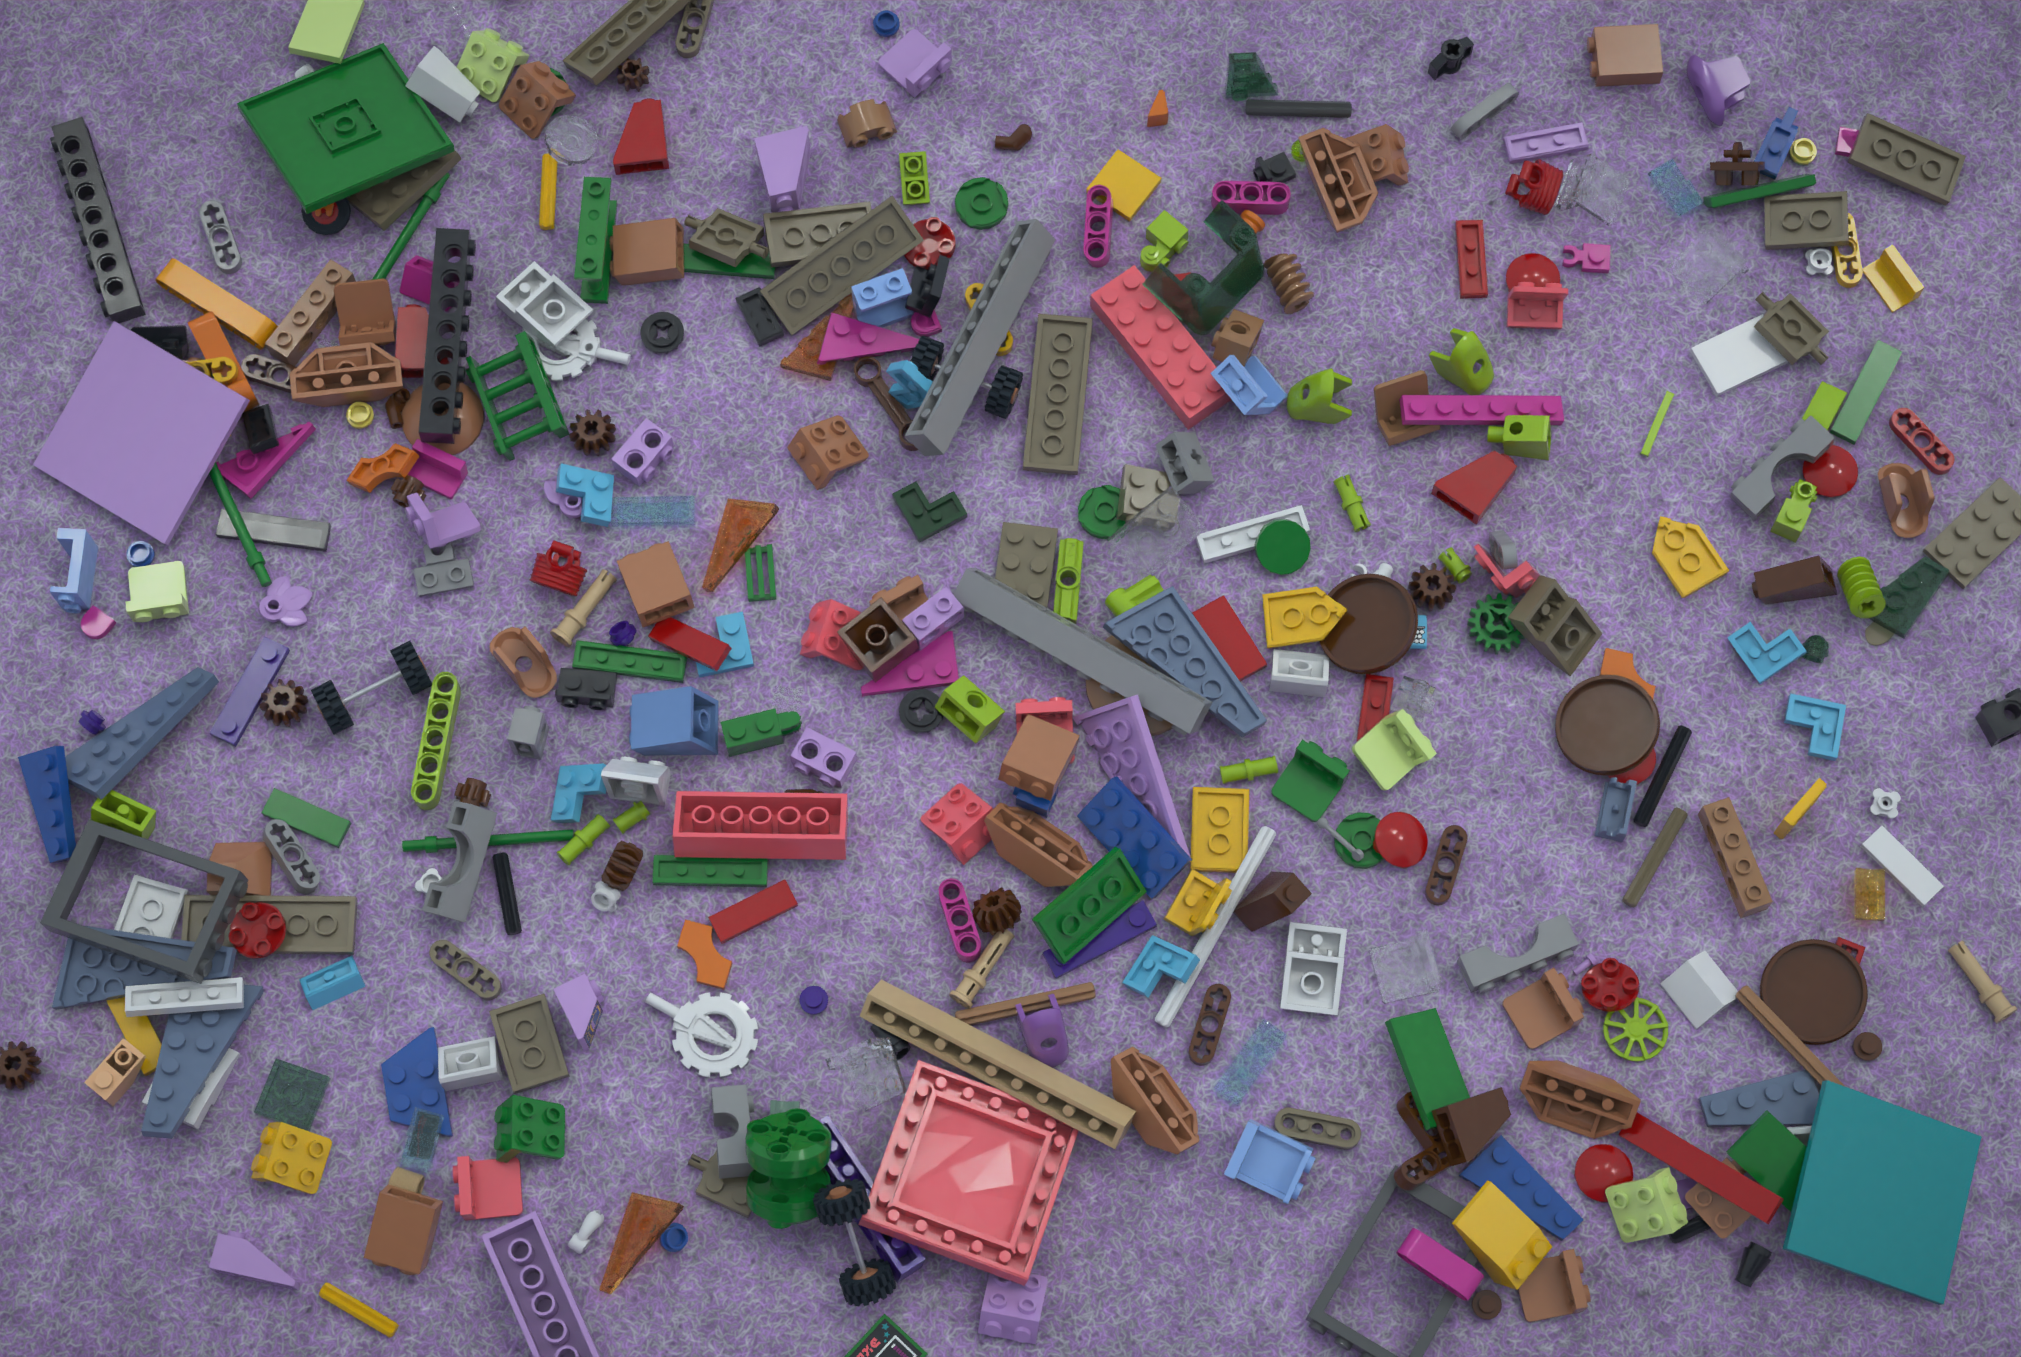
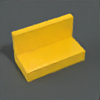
(1893, 279)

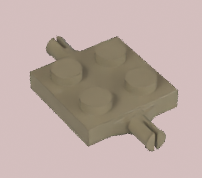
(726, 237)
(1791, 329)
(725, 1192)

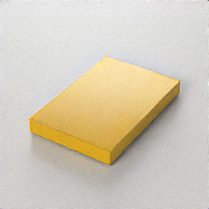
(1219, 829)

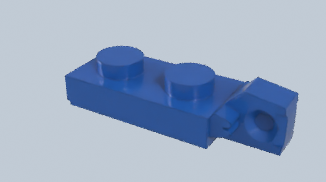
(1777, 143)

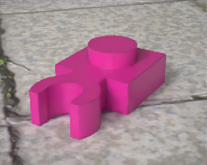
(1592, 257)

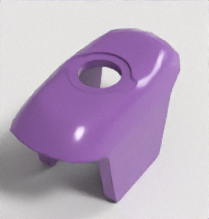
(1717, 84)
(1044, 1025)

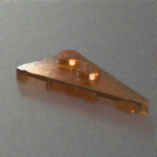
(806, 355)
(737, 531)
(641, 1227)

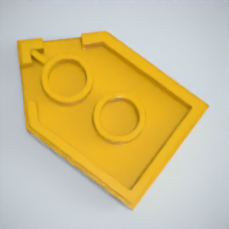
(1686, 556)
(1299, 616)

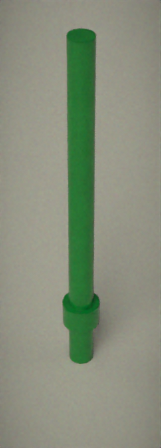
(429, 198)
(254, 558)
(432, 844)

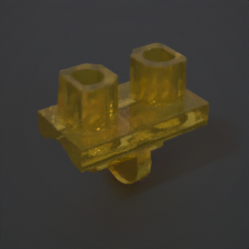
(1869, 894)

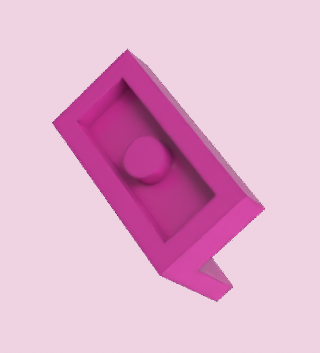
(418, 279)
(438, 469)

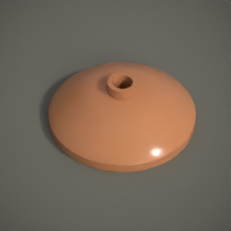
(471, 419)

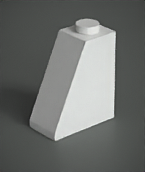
(444, 85)

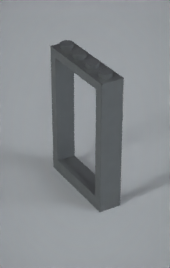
(210, 936)
(1347, 1337)

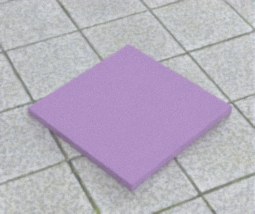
(141, 432)

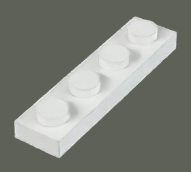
(1242, 536)
(184, 997)

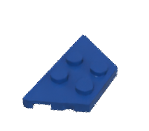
(413, 1082)

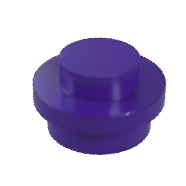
(622, 633)
(92, 721)
(813, 1000)

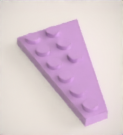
(1129, 753)

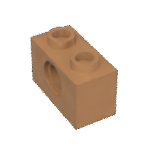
(1237, 336)

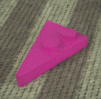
(852, 338)
(252, 471)
(923, 669)

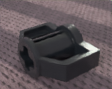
(1450, 57)

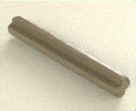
(1654, 857)

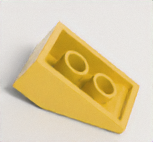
(1501, 1236)

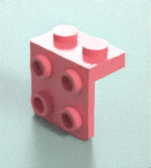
(1536, 306)
(1515, 582)
(822, 635)
(1055, 711)
(960, 822)
(488, 1188)

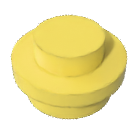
(1803, 151)
(360, 415)

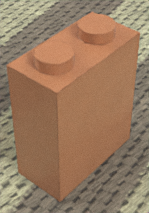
(1625, 55)
(647, 251)
(655, 584)
(1038, 757)
(403, 1230)

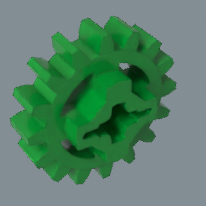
(1491, 614)

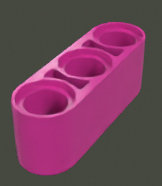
(1261, 190)
(1094, 214)
(956, 907)
(1440, 1264)

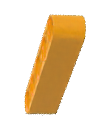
(209, 297)

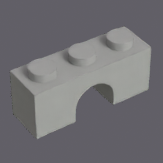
(732, 1109)

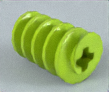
(1861, 587)

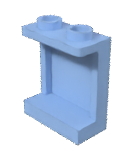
(882, 299)
(1249, 386)
(83, 554)
(1270, 1161)

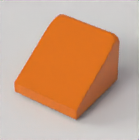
(1159, 112)

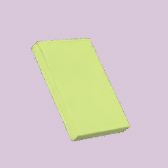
(326, 29)

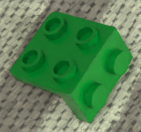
(1310, 781)
(529, 1128)

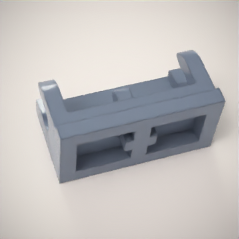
(1615, 809)

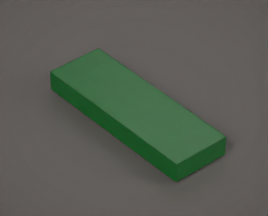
(306, 818)

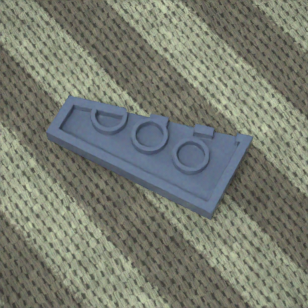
(1787, 1097)

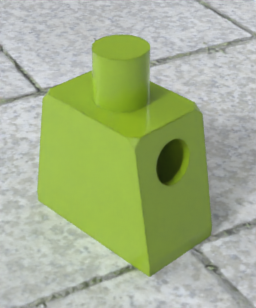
(1523, 436)

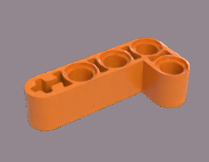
(215, 345)

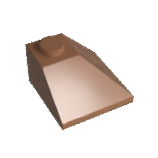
(248, 857)

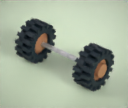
(1001, 392)
(333, 707)
(868, 1279)

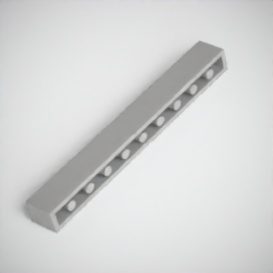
(980, 338)
(1081, 650)

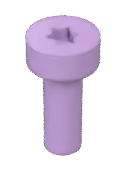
(1590, 960)

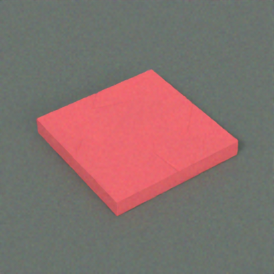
(969, 1173)

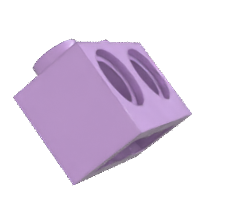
(637, 450)
(934, 617)
(828, 752)

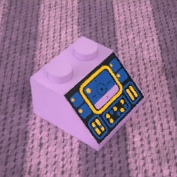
(582, 1007)

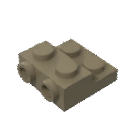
(1138, 489)

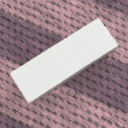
(1902, 866)

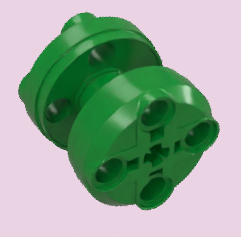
(788, 1166)

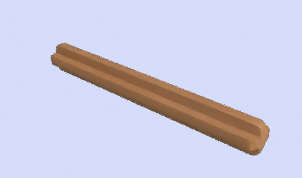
(1029, 1004)
(1785, 1036)

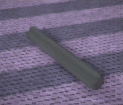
(1298, 108)

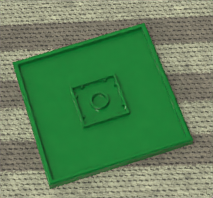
(345, 128)

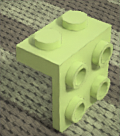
(490, 62)
(157, 592)
(1393, 749)
(1647, 1206)

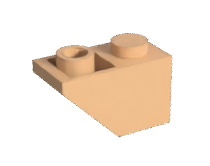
(116, 1072)

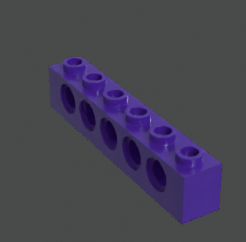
(843, 1165)

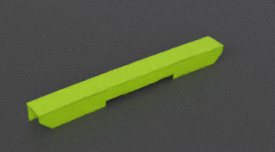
(1657, 423)

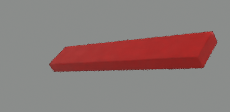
(1702, 1168)

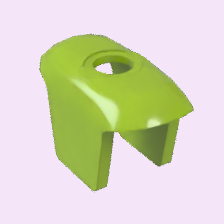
(1459, 366)
(1318, 404)

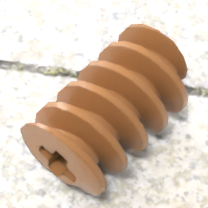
(1288, 283)

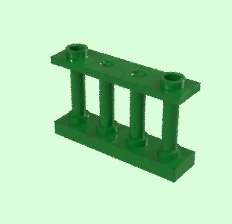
(593, 244)
(544, 397)

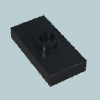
(759, 317)
(260, 429)

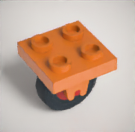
(328, 219)

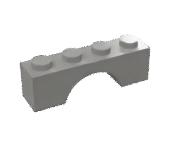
(1806, 443)
(472, 831)
(1484, 967)

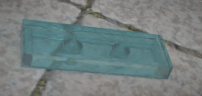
(653, 511)
(1250, 1062)

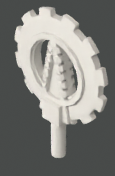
(580, 351)
(693, 1022)

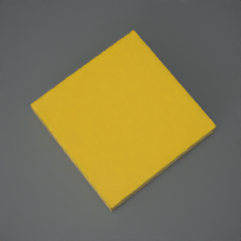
(1127, 182)
(1800, 809)

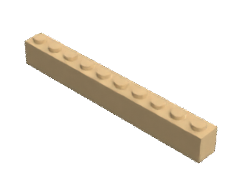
(997, 1064)

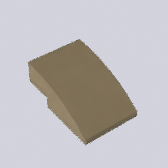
(1555, 624)

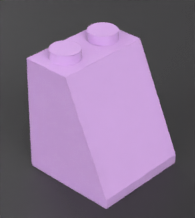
(784, 167)

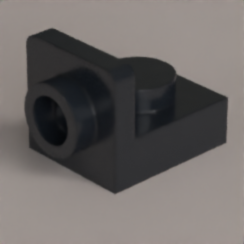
(1274, 169)

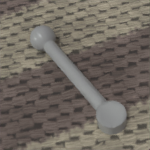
(1357, 854)

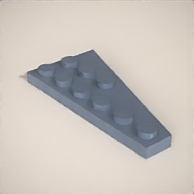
(1176, 645)
(119, 748)
(98, 975)
(188, 1055)

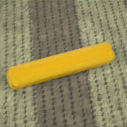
(548, 192)
(358, 1309)

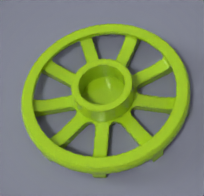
(1636, 1030)

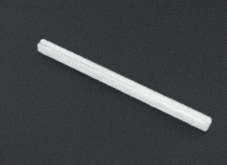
(1210, 936)

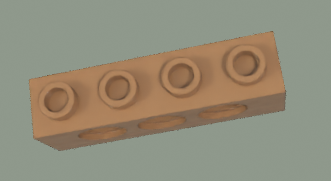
(308, 315)
(1735, 857)

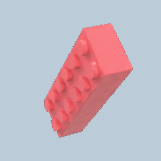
(1159, 347)
(760, 825)

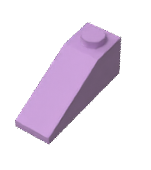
(242, 1259)

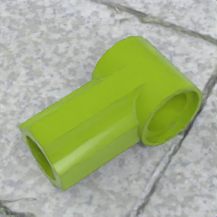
(1123, 600)

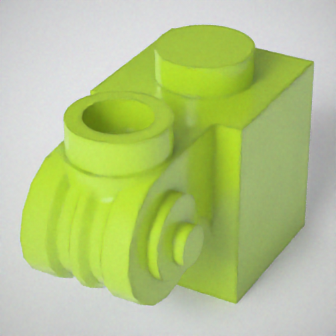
(1167, 237)
(1795, 511)

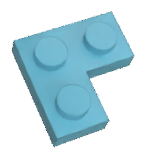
(910, 384)
(593, 487)
(733, 632)
(1762, 658)
(1823, 718)
(572, 785)
(1158, 959)

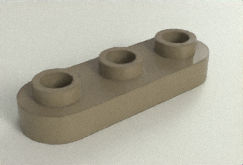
(1331, 1127)

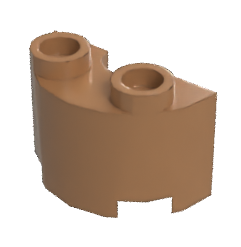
(865, 122)

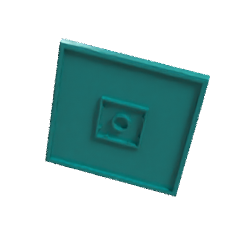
(1882, 1192)

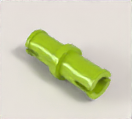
(1352, 503)
(1248, 769)
(583, 839)

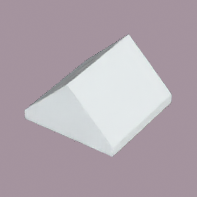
(1299, 673)
(1700, 989)
(469, 1064)

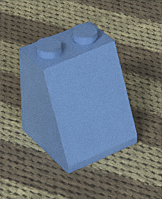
(674, 723)

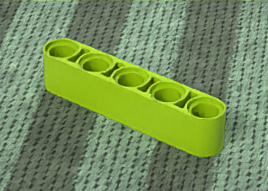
(432, 728)

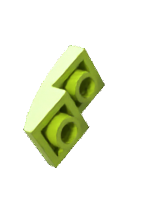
(914, 178)
(1825, 404)

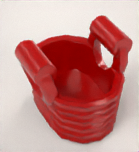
(1543, 183)
(559, 578)

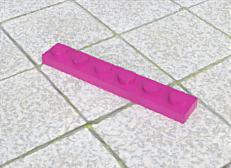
(1476, 409)

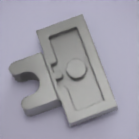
(442, 572)

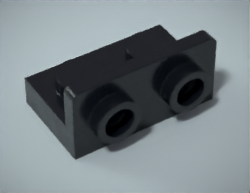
(927, 287)
(170, 338)
(586, 688)

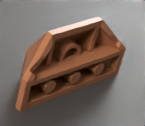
(1339, 177)
(346, 375)
(1036, 846)
(1578, 1098)
(1162, 1110)

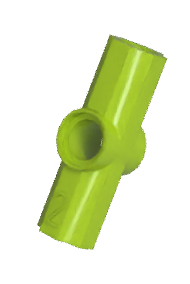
(1069, 565)

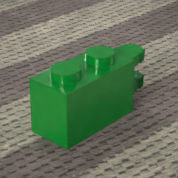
(759, 730)

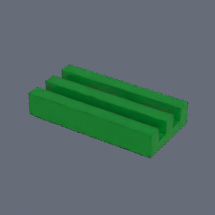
(758, 550)

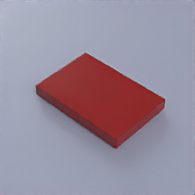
(1230, 638)

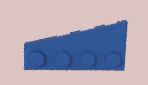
(50, 796)
(1524, 1187)

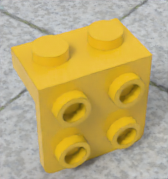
(1196, 903)
(291, 1157)

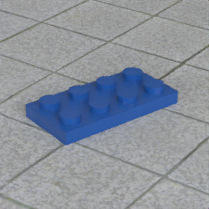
(1125, 823)

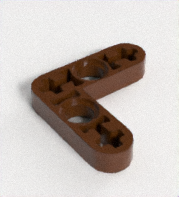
(1432, 1148)

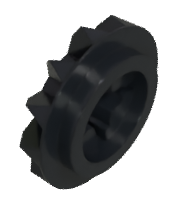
(662, 321)
(913, 701)

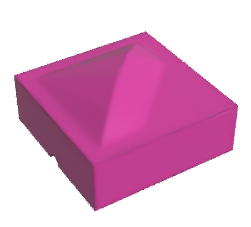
(1845, 141)

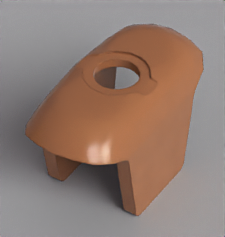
(1899, 480)
(517, 643)

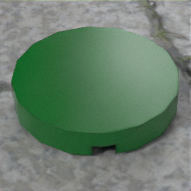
(981, 203)
(1100, 522)
(1282, 546)
(1348, 829)

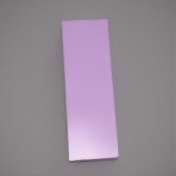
(1545, 143)

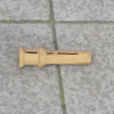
(576, 618)
(975, 978)
(1989, 992)

